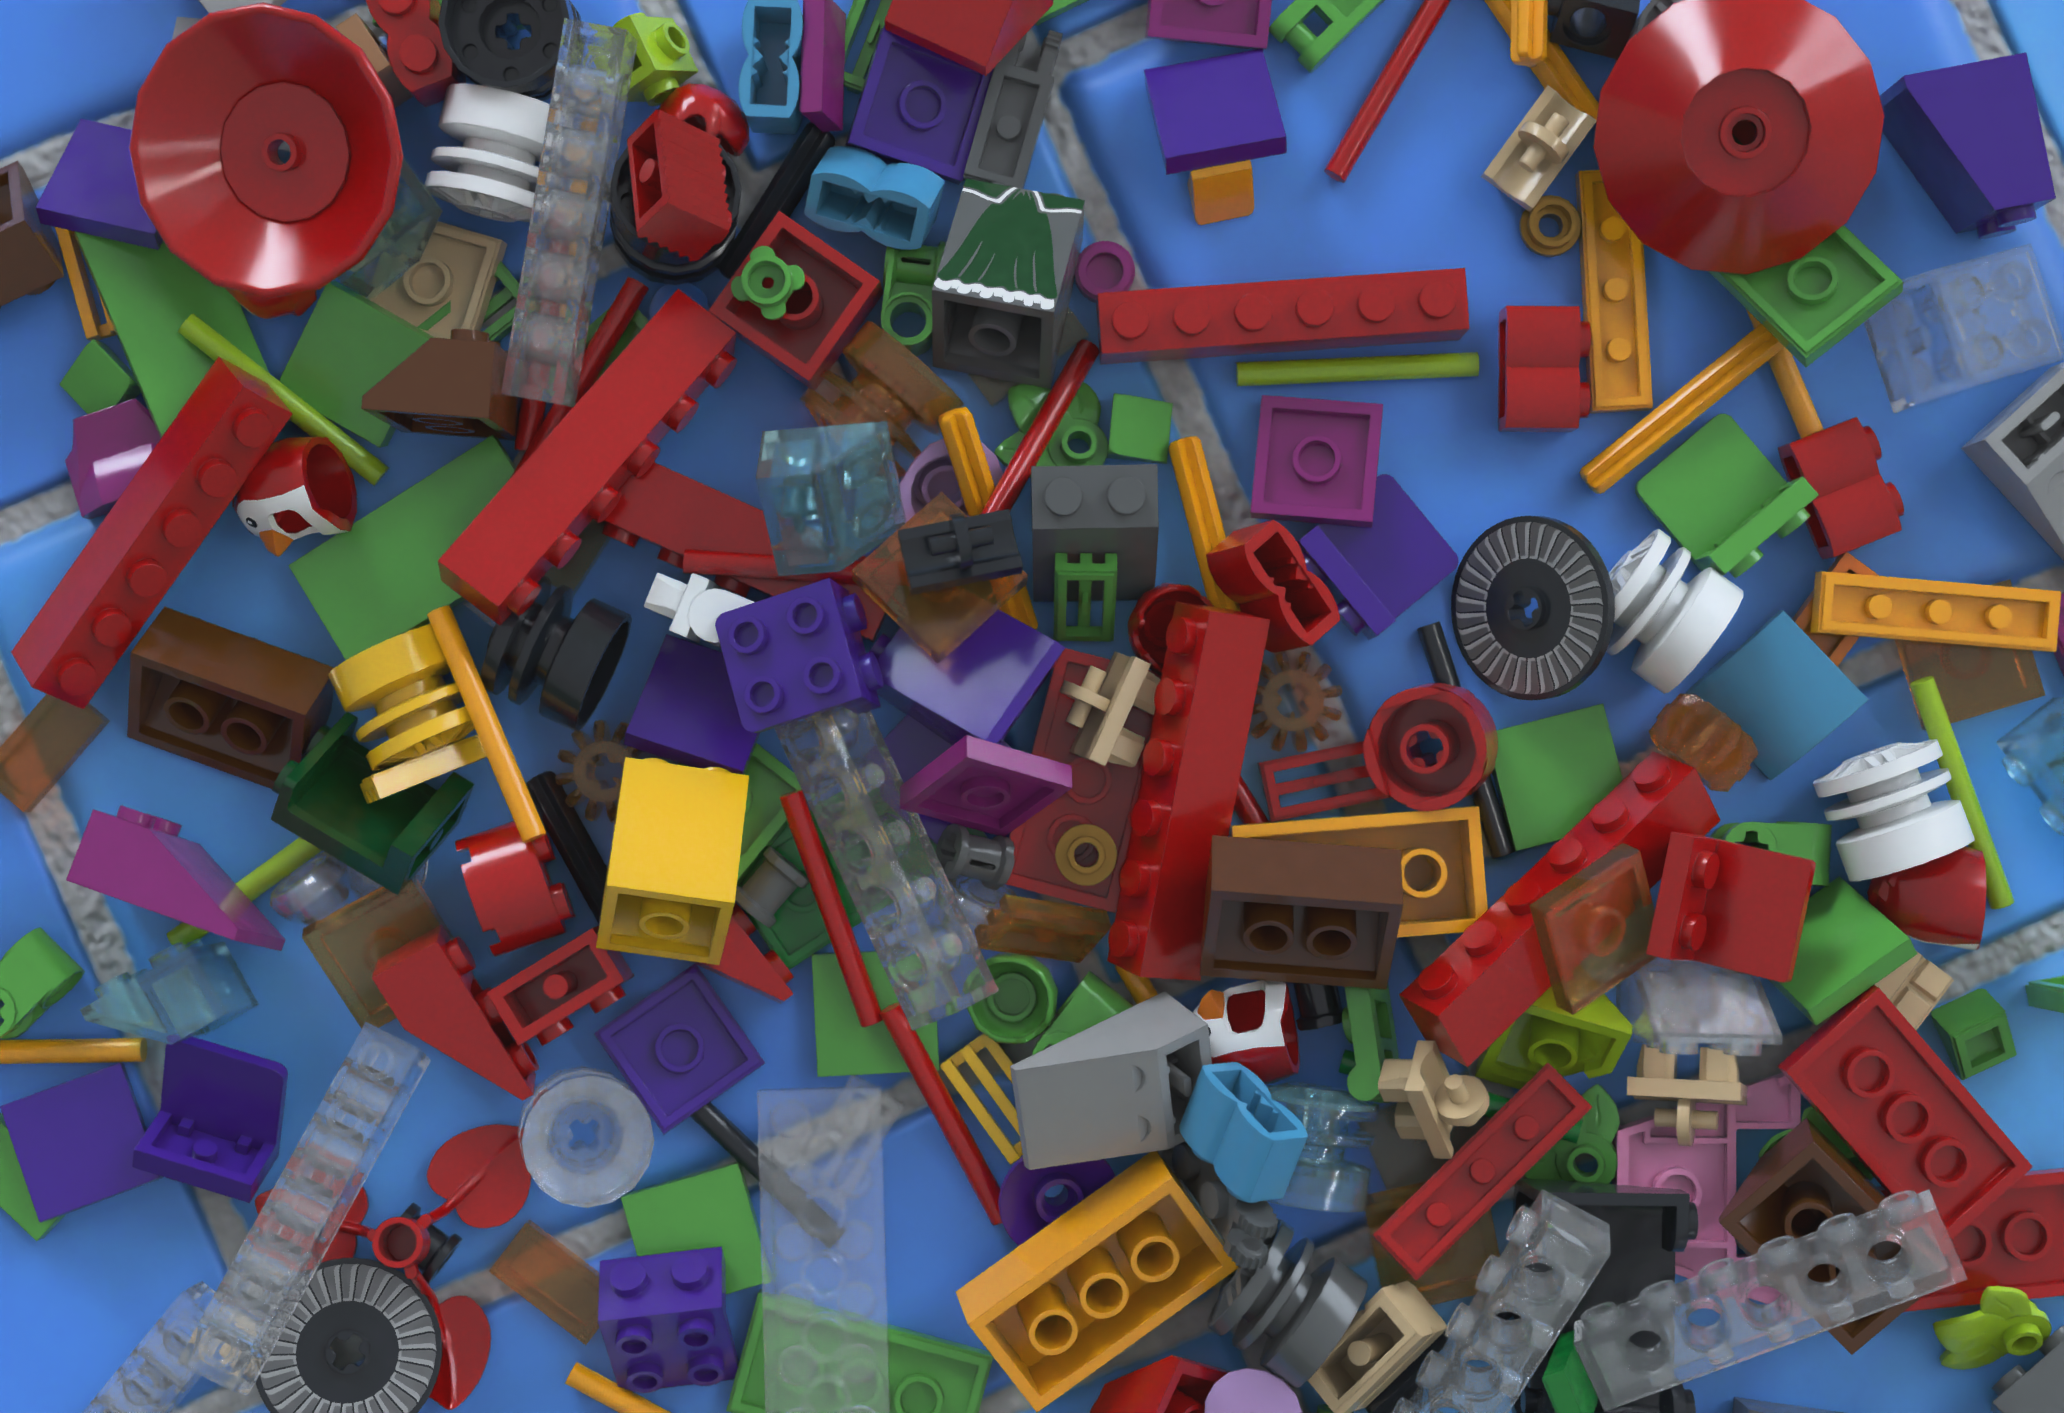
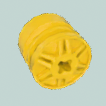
(409, 695)

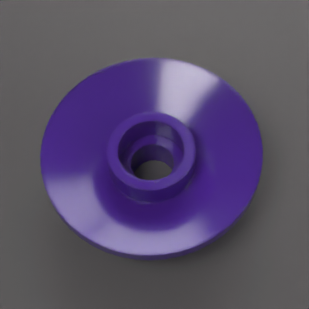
(1023, 1199)

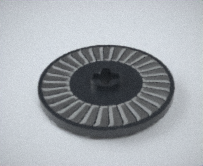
(1566, 632)
(397, 1336)

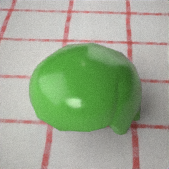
(1023, 1003)

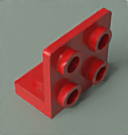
(1731, 906)

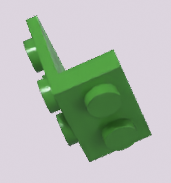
(1723, 497)

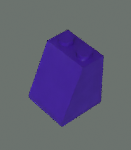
(1973, 142)
(975, 687)

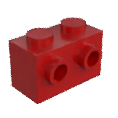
(557, 986)

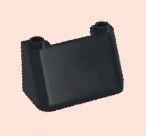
(1644, 1236)

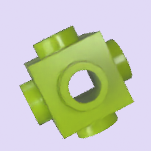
(660, 57)

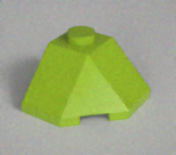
(1568, 1042)

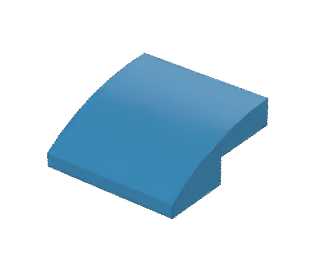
(1780, 693)

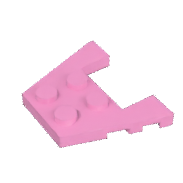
(1708, 1168)

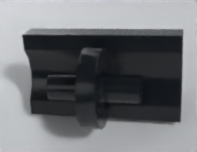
(959, 551)

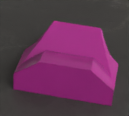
(108, 453)

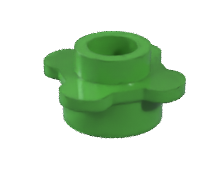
(766, 265)

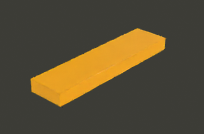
(1613, 303)
(1935, 611)

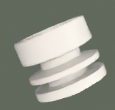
(501, 143)
(1667, 616)
(1893, 810)

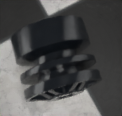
(477, 43)
(647, 258)
(560, 653)

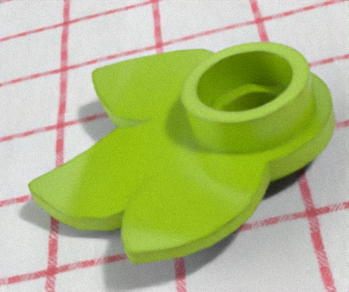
(2001, 1326)

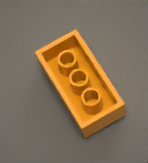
(1438, 859)
(1095, 1281)

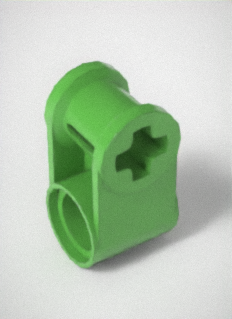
(908, 288)
(1790, 838)
(33, 979)
(1085, 1007)

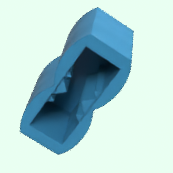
(771, 72)
(863, 193)
(1242, 1132)

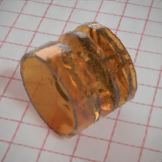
(887, 387)

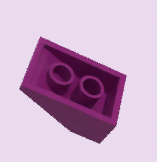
(153, 868)

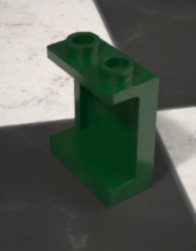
(378, 839)

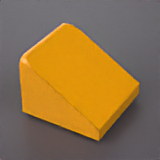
(1221, 192)

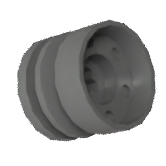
(1295, 1309)

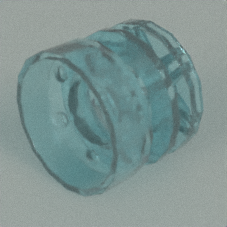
(1322, 1174)

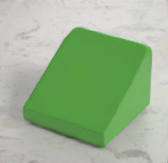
(99, 379)
(1139, 429)
(1974, 1032)

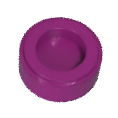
(1104, 268)

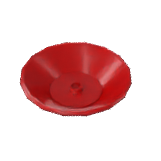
(1671, 119)
(212, 139)

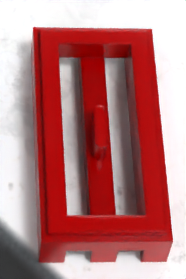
(1272, 790)

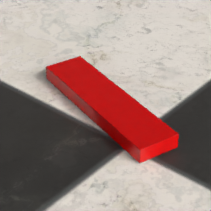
(1481, 1171)

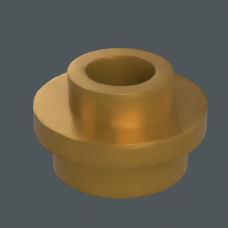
(1566, 217)
(1106, 854)

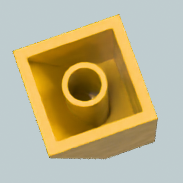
(673, 861)

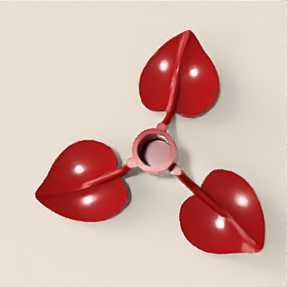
(488, 1186)

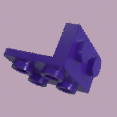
(1382, 567)
(798, 656)
(215, 1119)
(667, 1319)

